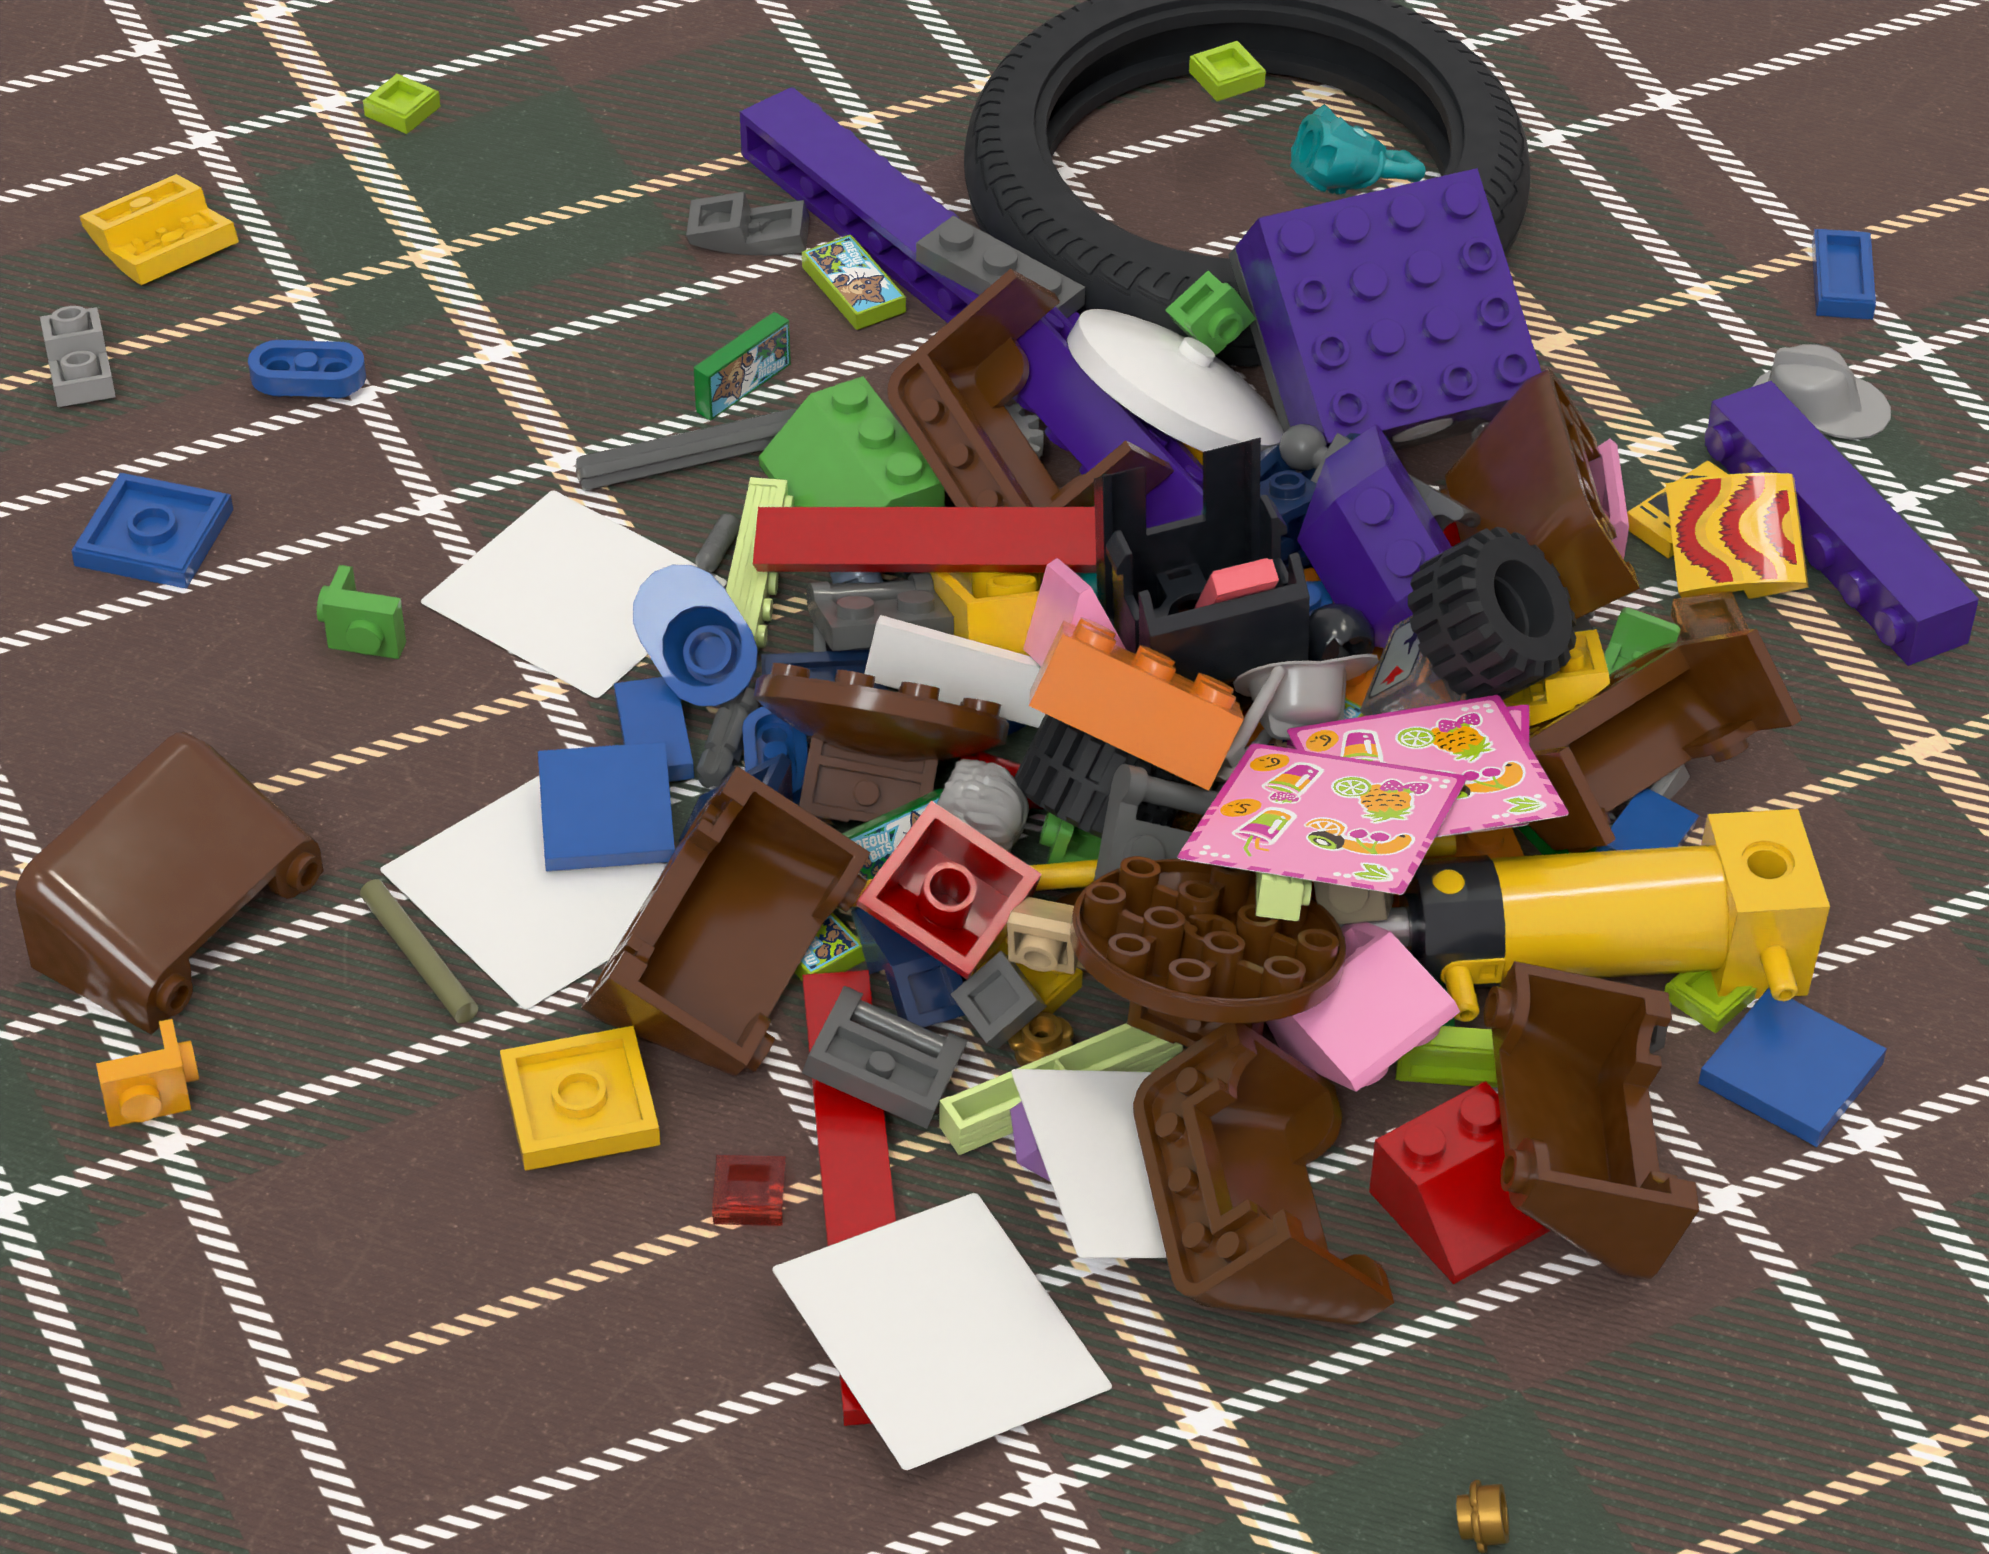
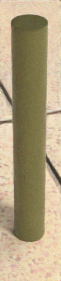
(419, 951)

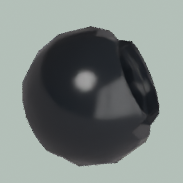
(1339, 632)

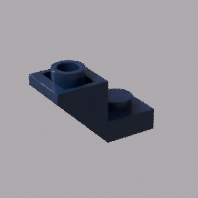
(915, 978)

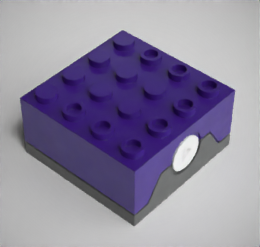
(1387, 312)

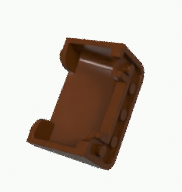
(1537, 481)
(156, 876)
(728, 926)
(1581, 1115)
(1231, 1186)

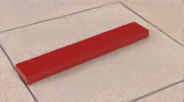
(924, 539)

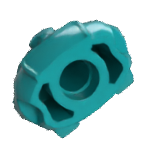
(1345, 157)

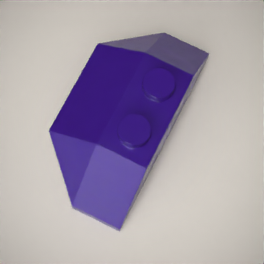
(1369, 531)

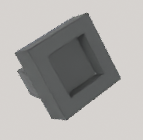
(998, 1000)

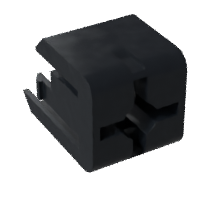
(1158, 573)

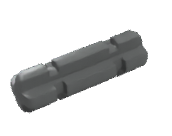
(725, 740)

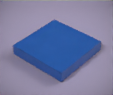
(152, 530)
(605, 806)
(1792, 1067)

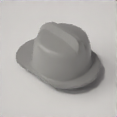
(1828, 392)
(1307, 693)

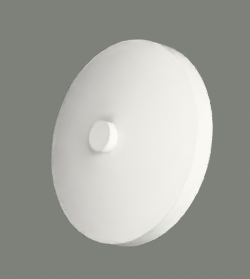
(1171, 381)

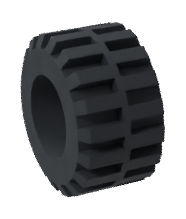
(1492, 615)
(1074, 774)

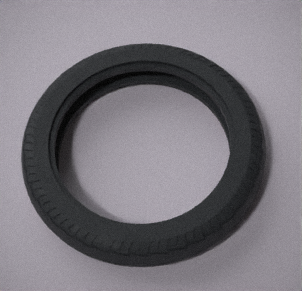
(1117, 45)

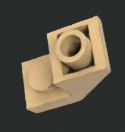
(1041, 936)

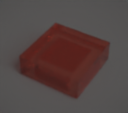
(749, 1190)

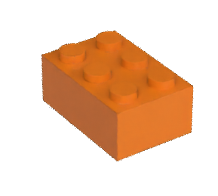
(1137, 702)

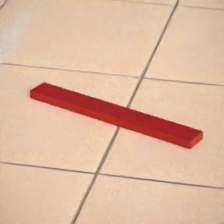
(850, 1146)

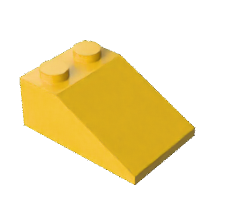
(990, 605)

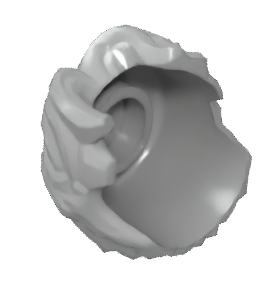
(986, 800)

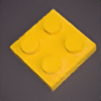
(579, 1098)

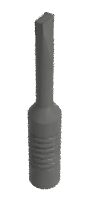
(717, 542)

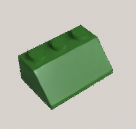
(850, 453)

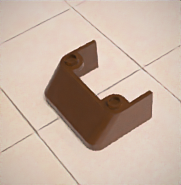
(955, 410)
(1649, 721)

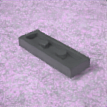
(980, 260)

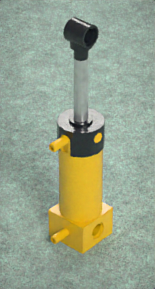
(1733, 906)

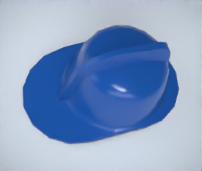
(695, 635)

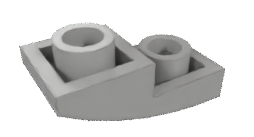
(77, 355)

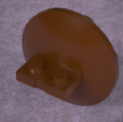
(872, 743)
(1195, 954)

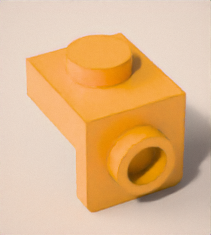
(149, 1082)

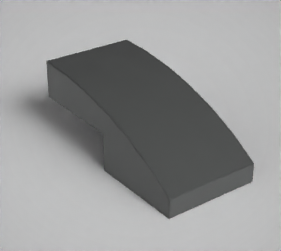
(730, 226)

